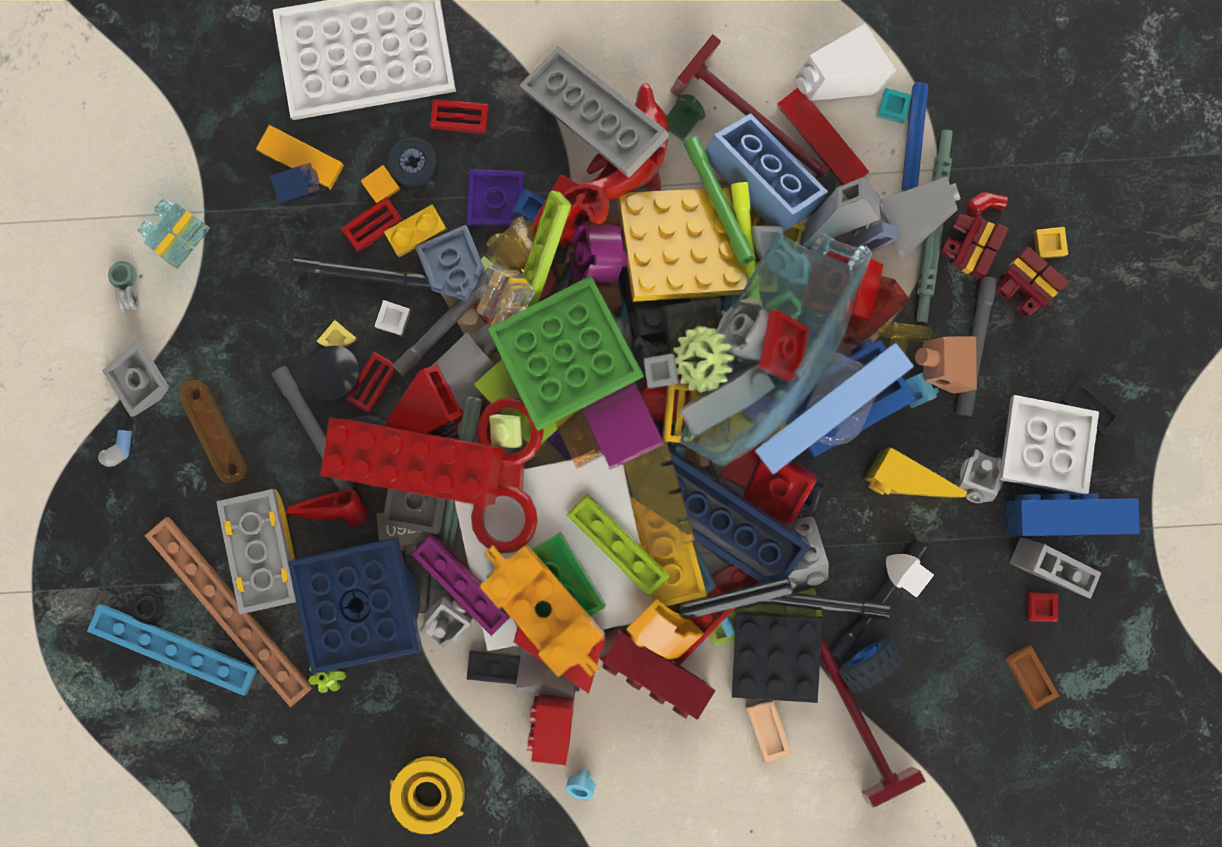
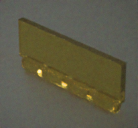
(655, 505)

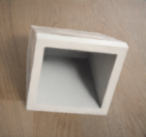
(846, 68)

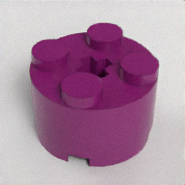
(598, 253)

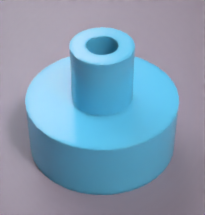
(581, 785)

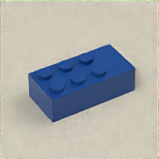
(1077, 516)

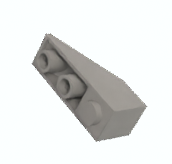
(843, 211)

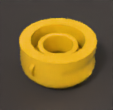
(414, 814)

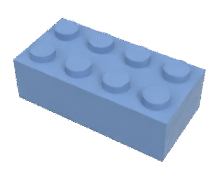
(777, 183)

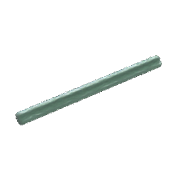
(450, 520)

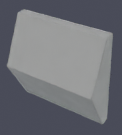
(463, 367)
(136, 379)
(540, 679)

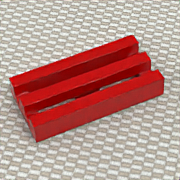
(483, 108)
(359, 246)
(381, 388)

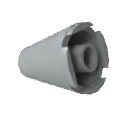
(745, 329)

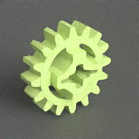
(703, 344)

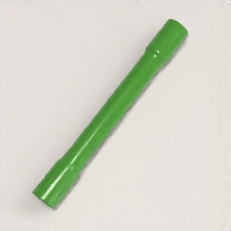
(736, 238)

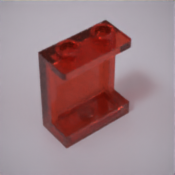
(888, 302)

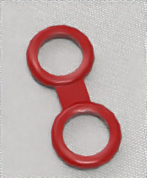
(510, 479)

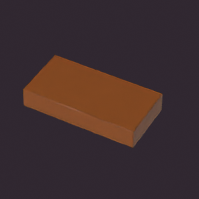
(1031, 677)

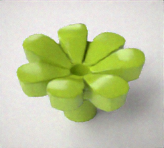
(329, 680)

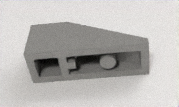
(740, 390)
(1055, 567)

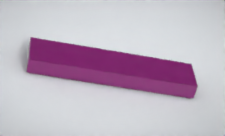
(459, 583)

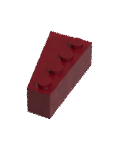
(655, 673)

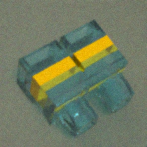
(162, 239)

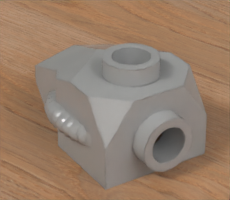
(980, 477)
(446, 621)

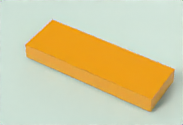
(296, 153)

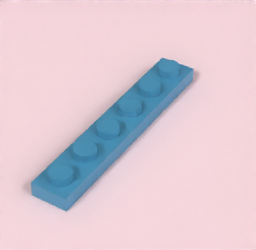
(172, 649)

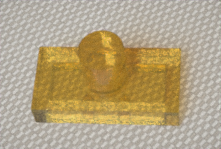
(901, 333)

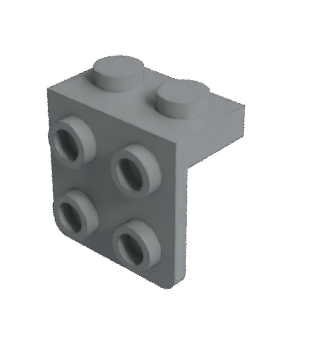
(814, 564)

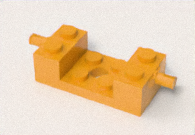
(561, 637)

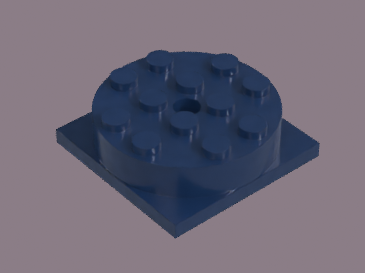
(331, 621)

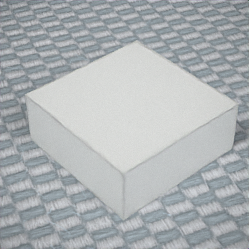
(392, 318)

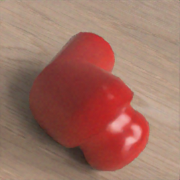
(985, 200)

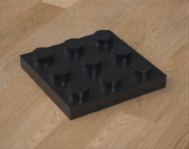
(777, 657)

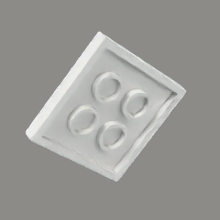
(1049, 445)

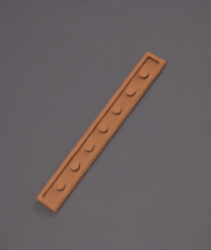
(223, 606)

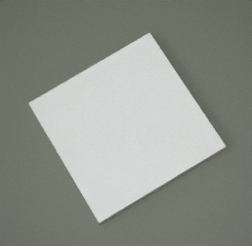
(555, 491)

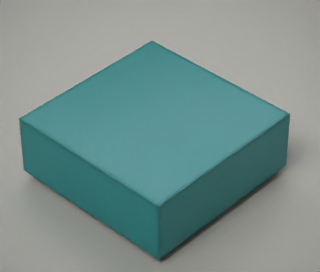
(894, 105)

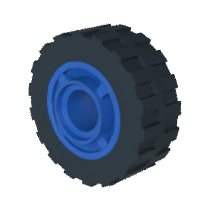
(871, 664)

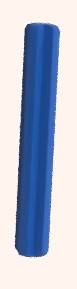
(915, 136)

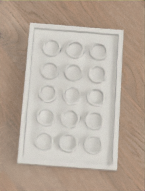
(361, 54)

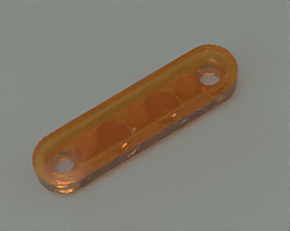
(212, 431)

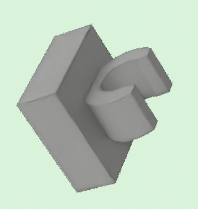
(661, 371)

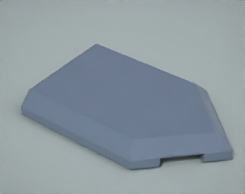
(451, 263)

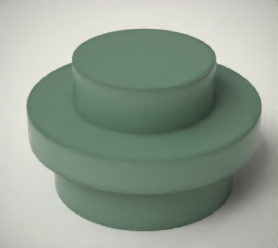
(122, 274)

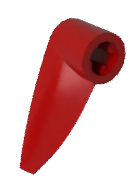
(333, 507)

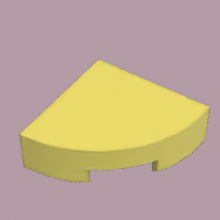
(336, 335)

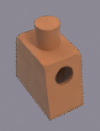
(949, 363)

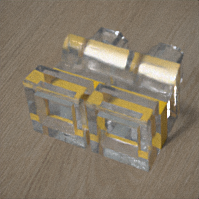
(504, 295)

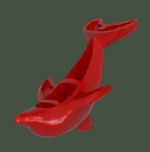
(611, 182)

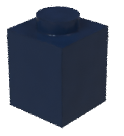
(295, 182)

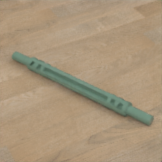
(932, 243)

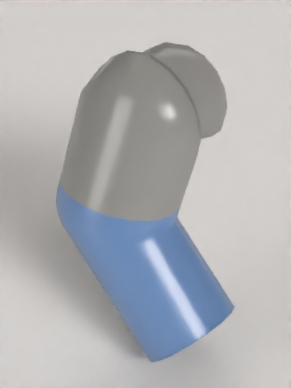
(117, 452)

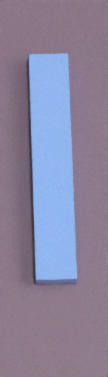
(834, 408)

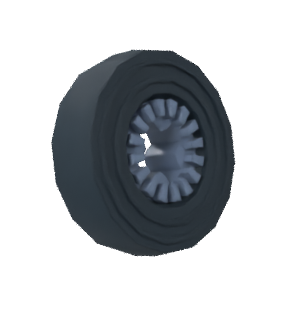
(400, 155)

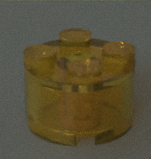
(513, 245)

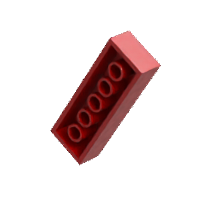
(412, 461)

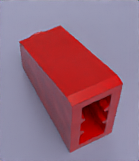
(425, 404)

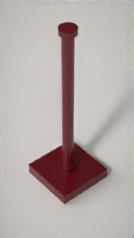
(699, 69)
(890, 784)

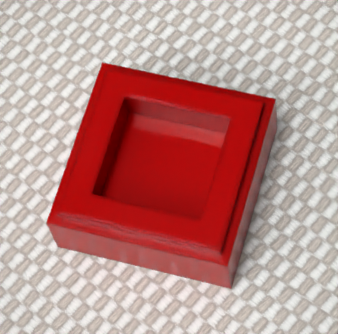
(1042, 606)

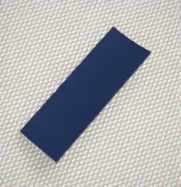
(736, 525)

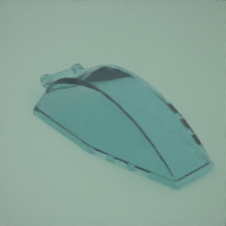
(812, 291)

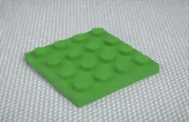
(565, 353)

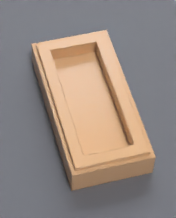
(768, 730)

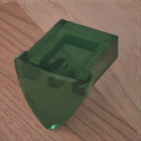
(685, 116)

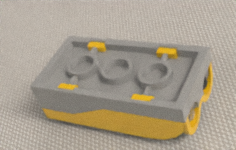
(258, 550)

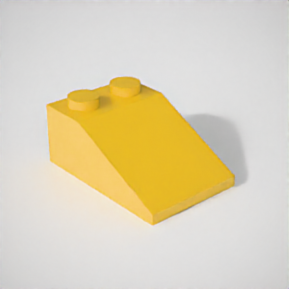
(901, 475)

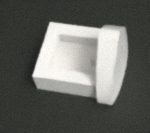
(907, 573)

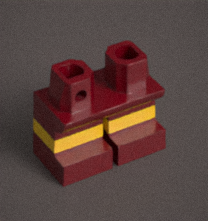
(977, 247)
(1039, 290)

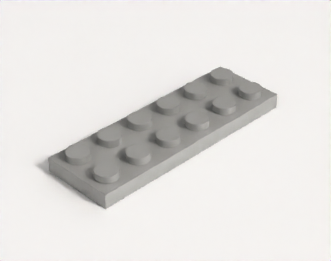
(594, 111)

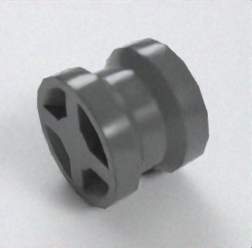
(484, 337)

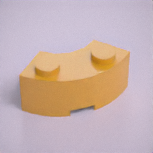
(664, 631)

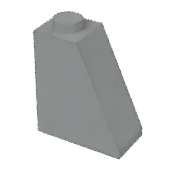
(920, 212)

